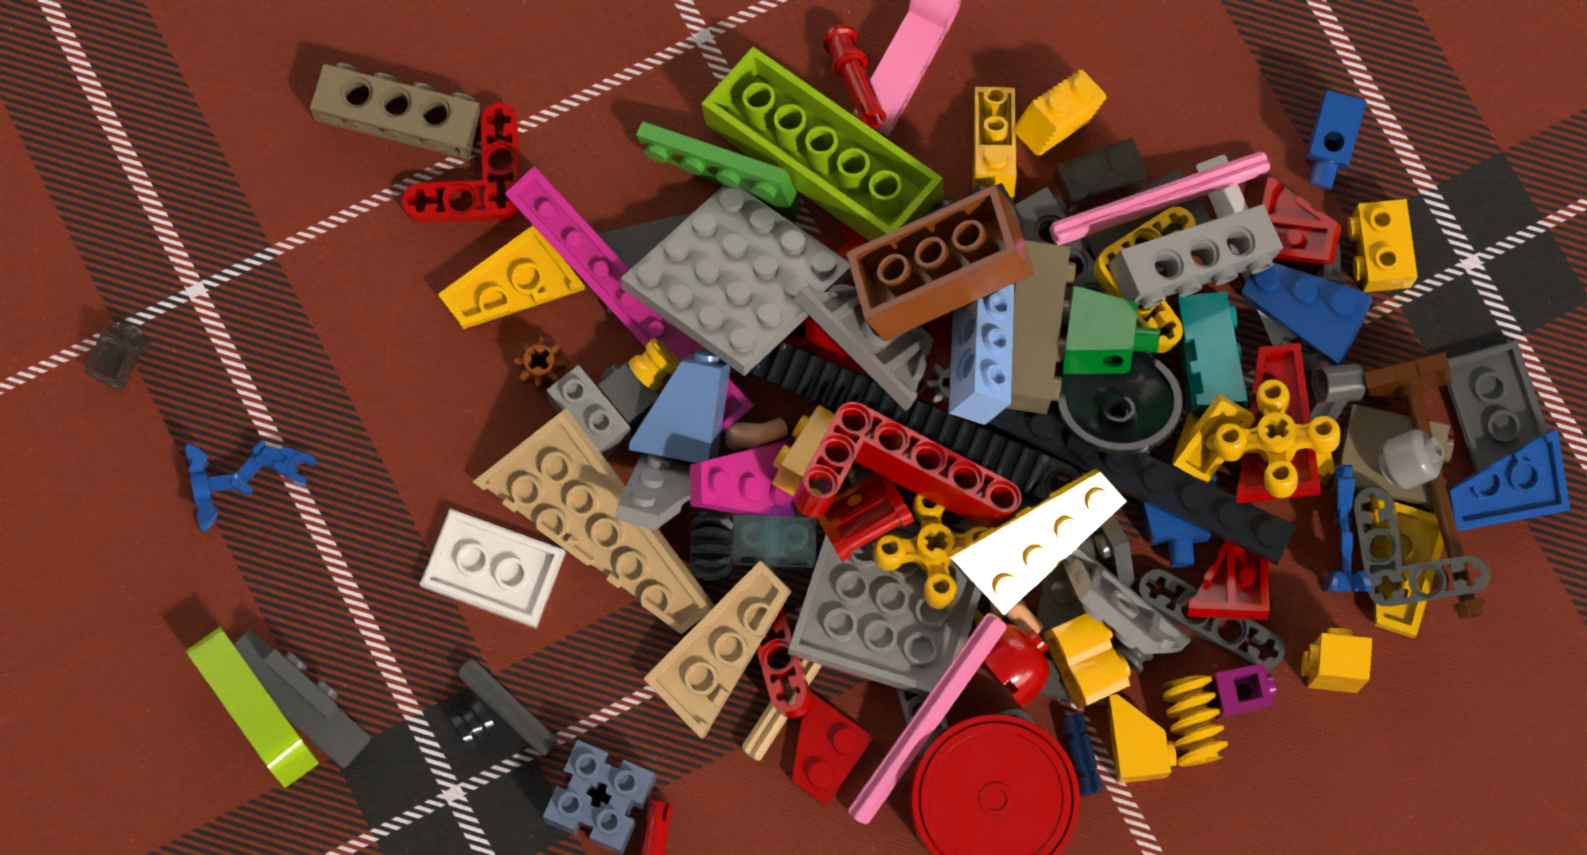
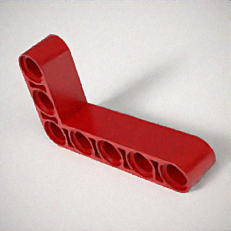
(903, 467)

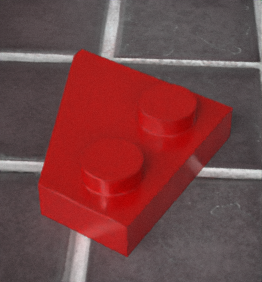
(1302, 229)
(1233, 587)
(827, 750)

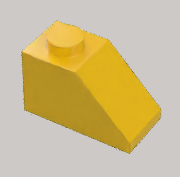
(1137, 743)

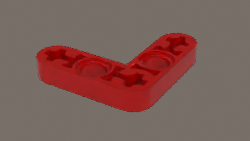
(481, 190)

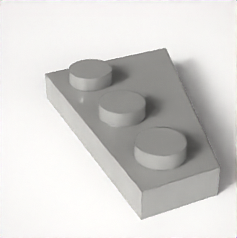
(655, 491)

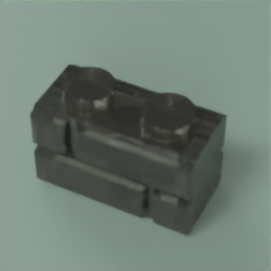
(1100, 175)

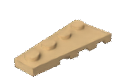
(714, 654)

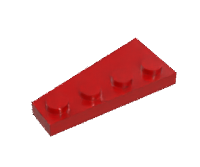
(1286, 365)

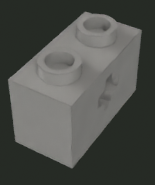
(590, 410)

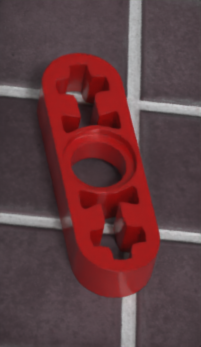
(799, 682)

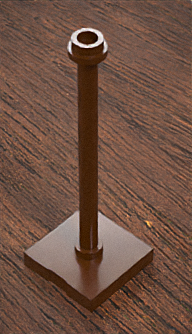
(1409, 382)

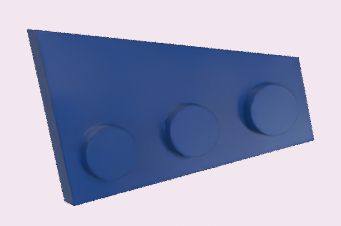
(1311, 307)
(1514, 487)

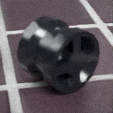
(473, 724)

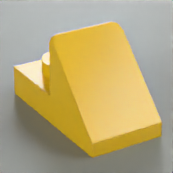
(1196, 448)

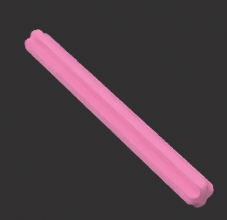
(1159, 198)
(927, 718)

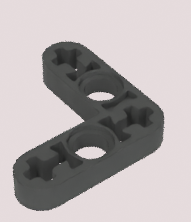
(1394, 564)

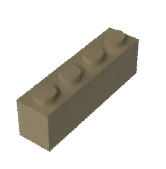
(1036, 327)

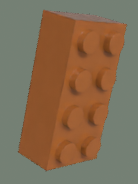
(940, 263)

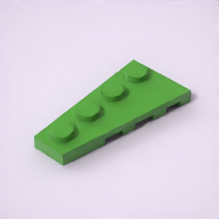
(721, 166)

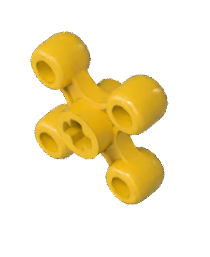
(1277, 438)
(915, 550)

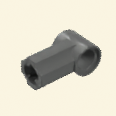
(1334, 388)

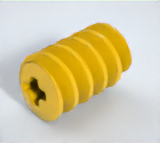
(1194, 720)

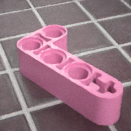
(910, 56)

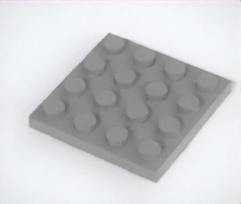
(734, 277)
(879, 621)

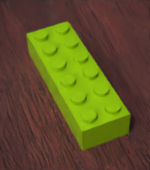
(822, 147)

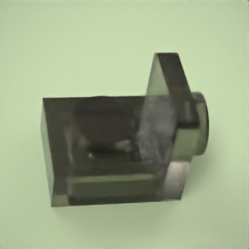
(116, 355)

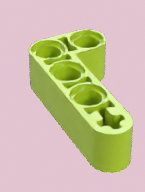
(252, 707)

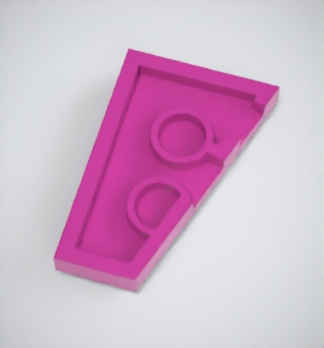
(741, 483)

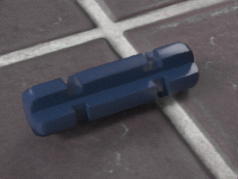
(1082, 754)

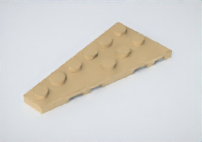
(573, 499)

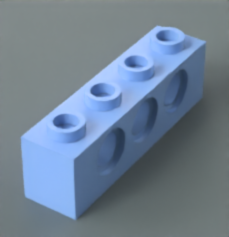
(982, 357)

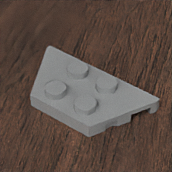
(892, 363)
(1120, 607)

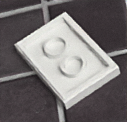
(492, 568)

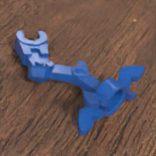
(282, 461)
(1345, 579)

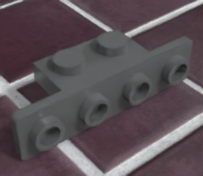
(303, 702)

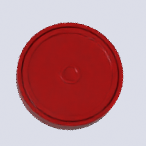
(994, 790)

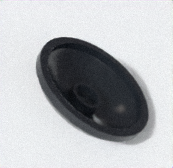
(1144, 397)

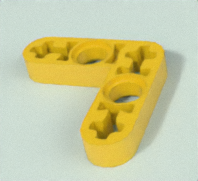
(1150, 230)

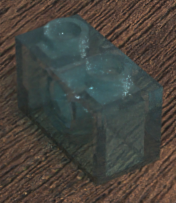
(774, 540)

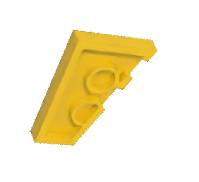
(511, 280)

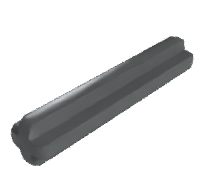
(507, 707)

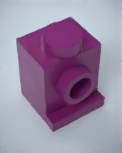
(1254, 679)

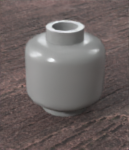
(1411, 459)

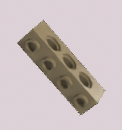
(451, 137)

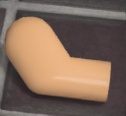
(753, 435)
(1019, 616)

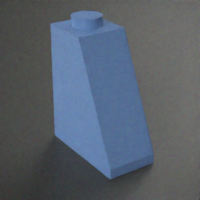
(688, 412)

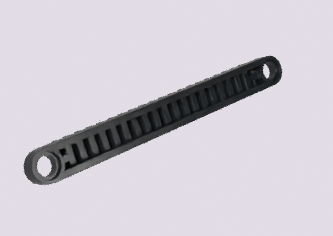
(836, 385)

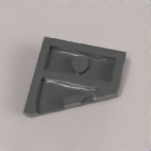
(1116, 550)

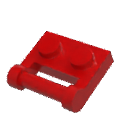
(859, 506)

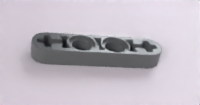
(1207, 627)

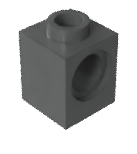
(627, 393)

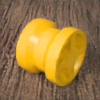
(654, 364)

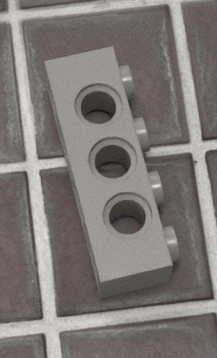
(1247, 230)

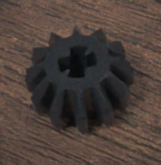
(711, 545)

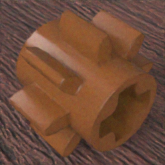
(542, 353)

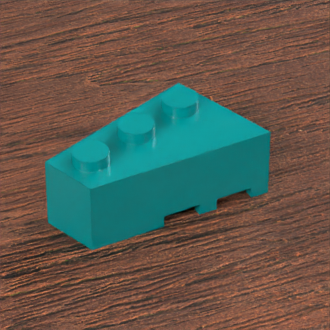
(1209, 351)

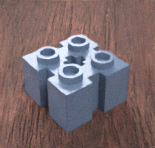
(623, 786)

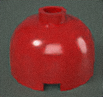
(1020, 663)

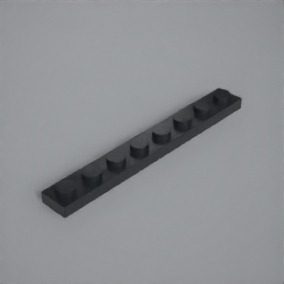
(1155, 485)

